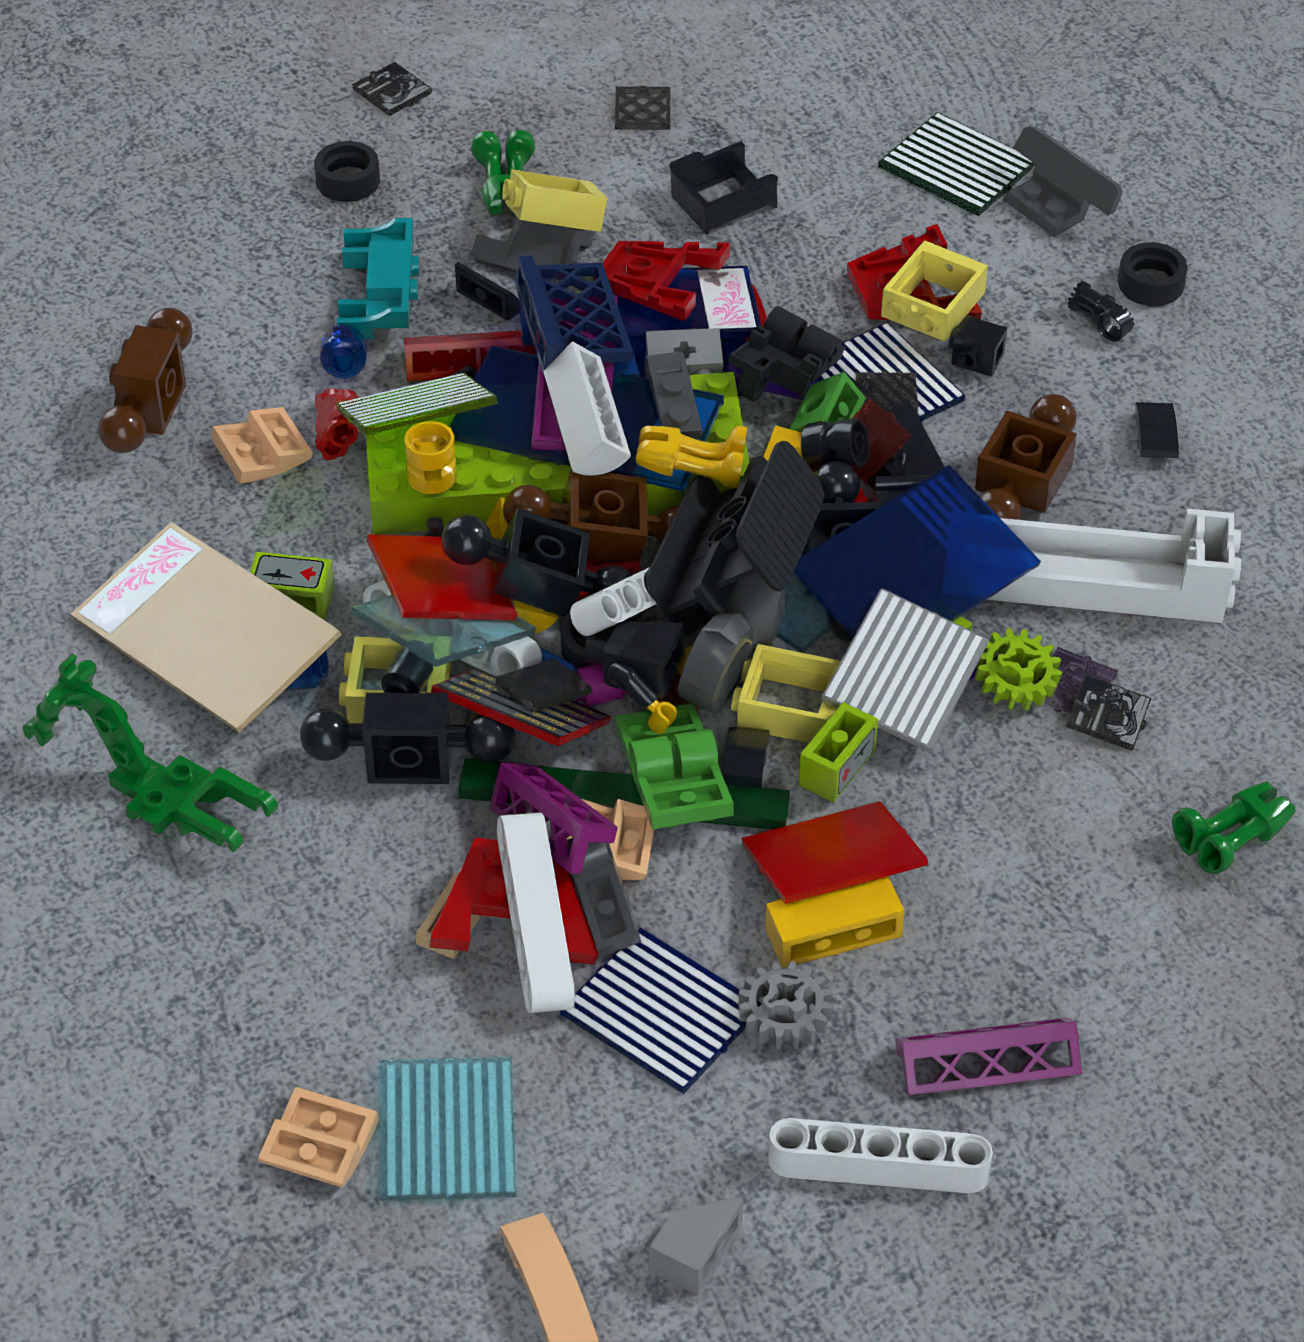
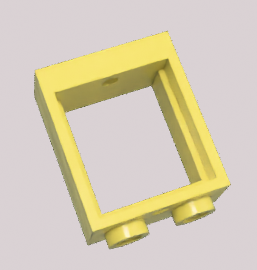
(555, 200)
(931, 263)
(373, 653)
(786, 668)

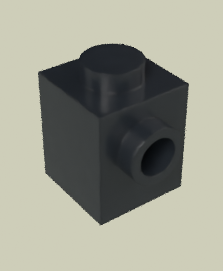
(978, 345)

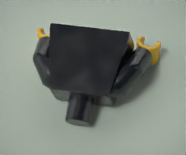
(643, 663)

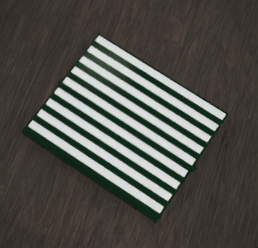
(957, 163)

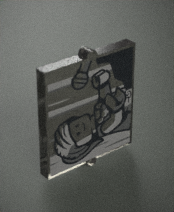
(392, 88)
(1108, 712)

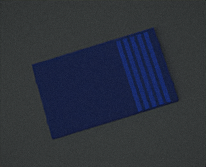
(926, 546)

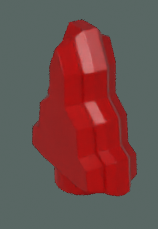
(332, 428)

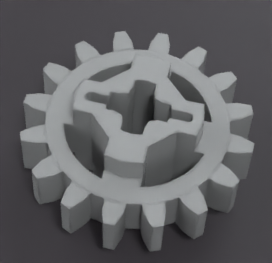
(785, 1005)

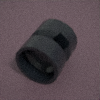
(842, 441)

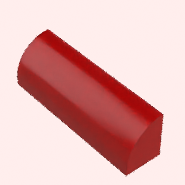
(446, 354)

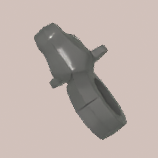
(728, 642)

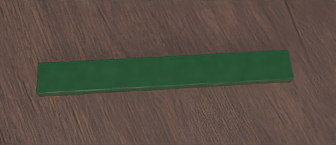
(752, 806)

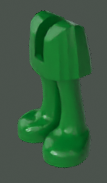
(488, 152)
(1253, 807)

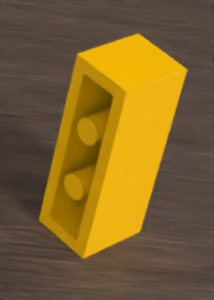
(834, 922)

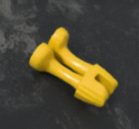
(667, 449)

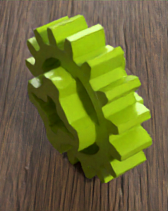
(1017, 669)

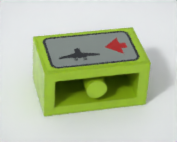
(301, 578)
(838, 752)

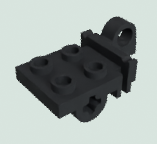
(784, 353)

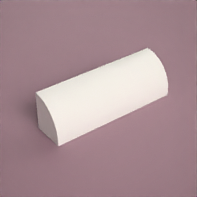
(586, 412)

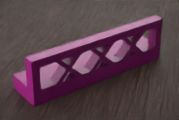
(563, 808)
(989, 1038)

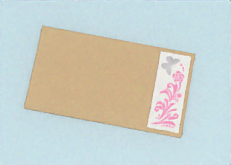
(206, 626)

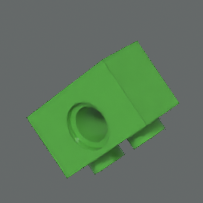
(829, 401)

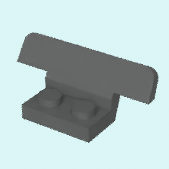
(1060, 184)
(545, 242)

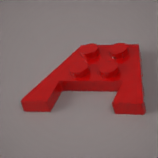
(646, 269)
(876, 269)
(482, 892)

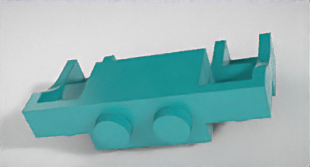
(390, 274)

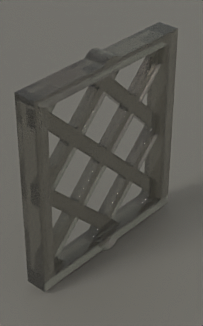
(642, 124)

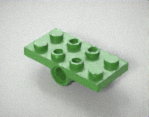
(675, 769)

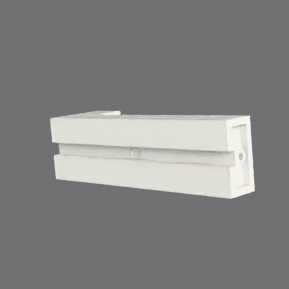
(1132, 569)

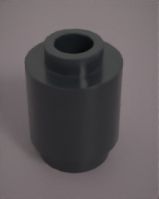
(406, 673)

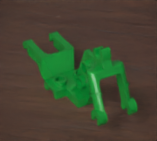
(157, 791)

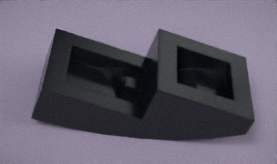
(1156, 430)
(745, 757)

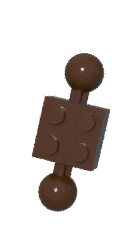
(146, 381)
(1028, 457)
(605, 506)

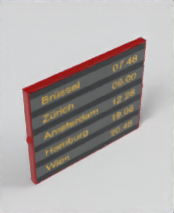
(555, 724)

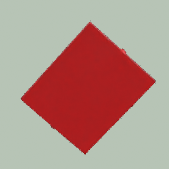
(433, 585)
(833, 852)

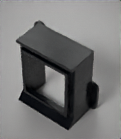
(700, 172)

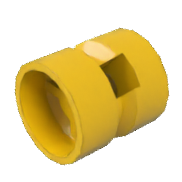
(430, 457)

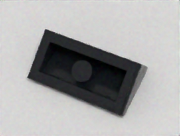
(485, 292)

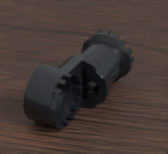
(1101, 310)

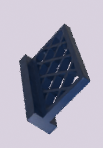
(543, 315)

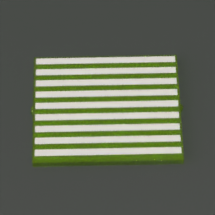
(416, 403)

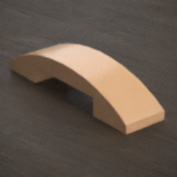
(549, 1280)

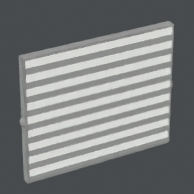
(906, 669)

